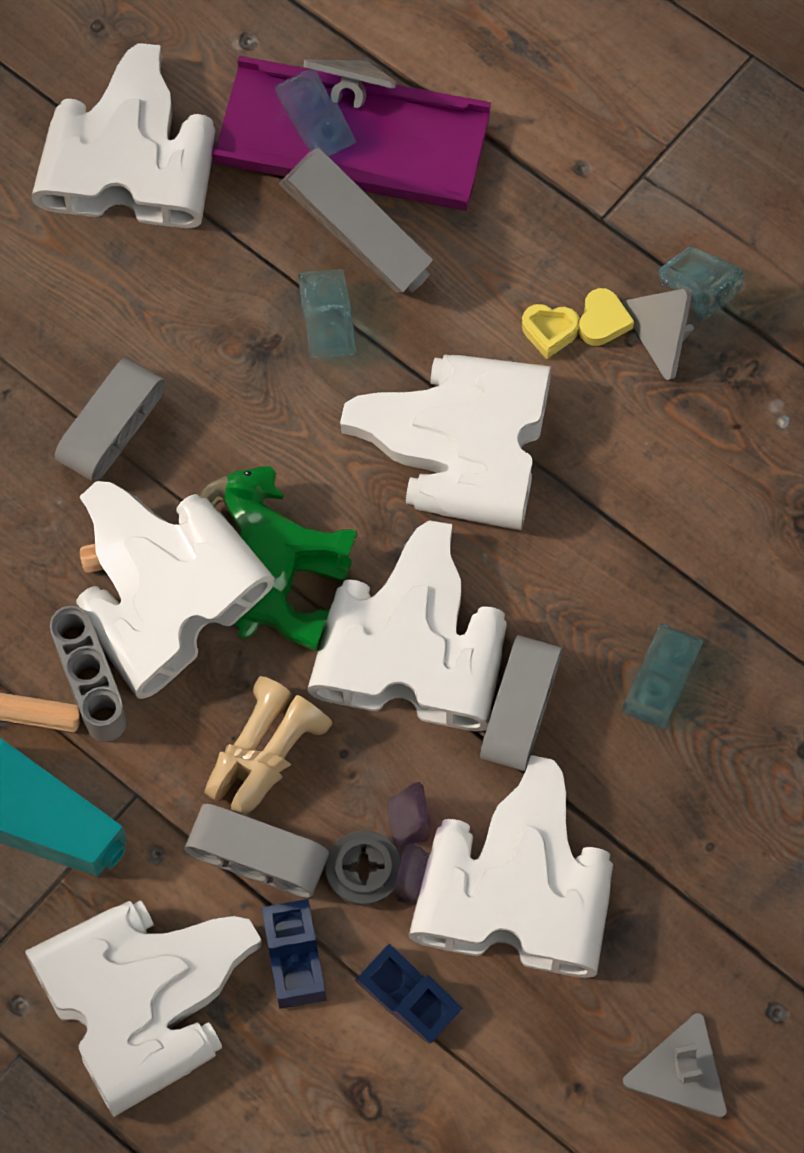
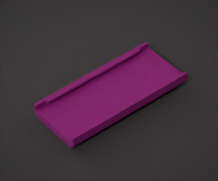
(406, 137)

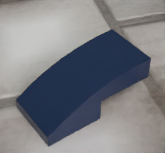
(293, 953)
(408, 994)

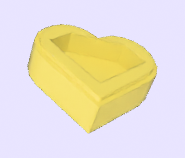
(603, 318)
(549, 328)

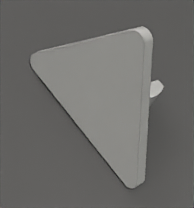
(352, 74)
(662, 326)
(682, 1071)

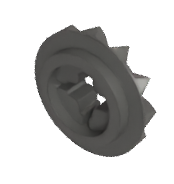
(346, 855)

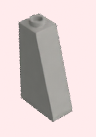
(357, 221)

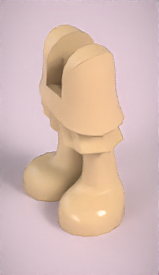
(262, 768)

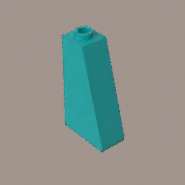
(52, 819)

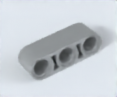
(110, 419)
(82, 654)
(521, 703)
(256, 850)

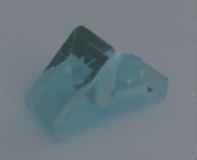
(708, 278)

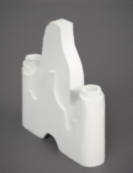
(125, 153)
(465, 433)
(167, 582)
(408, 641)
(522, 885)
(136, 990)

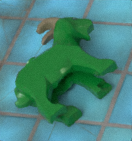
(283, 550)

